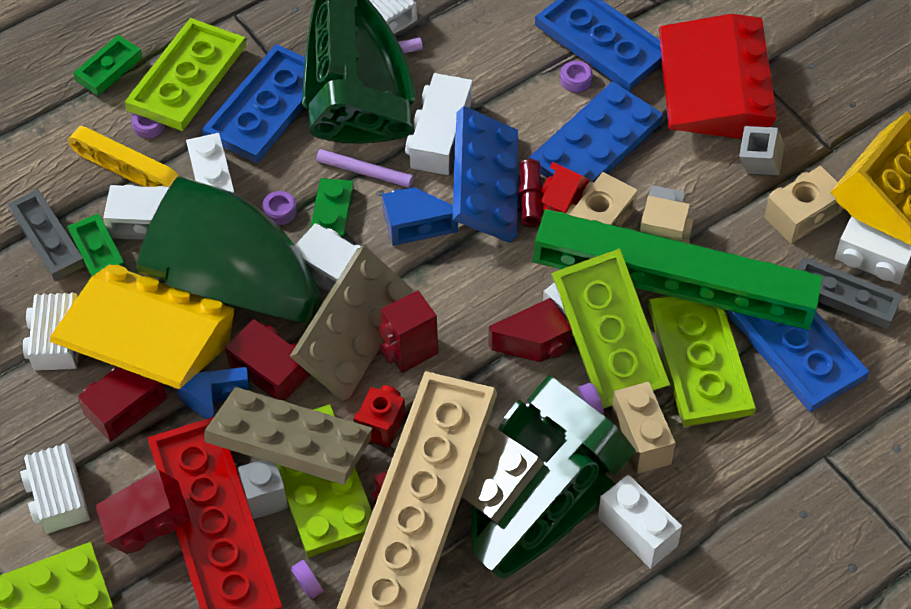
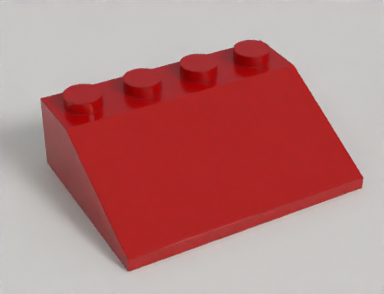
(717, 75)

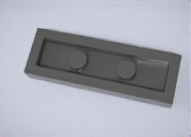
(46, 235)
(854, 294)

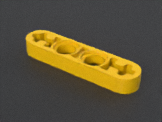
(120, 159)

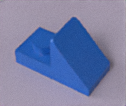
(211, 387)

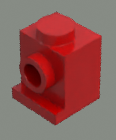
(562, 189)
(383, 413)

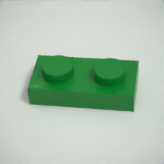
(108, 65)
(333, 204)
(94, 244)

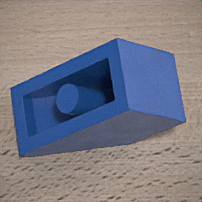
(416, 216)

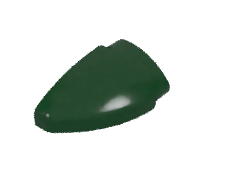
(355, 75)
(227, 252)
(576, 453)

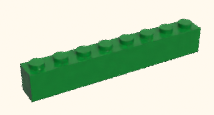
(684, 269)

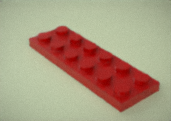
(220, 536)

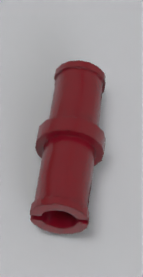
(530, 192)

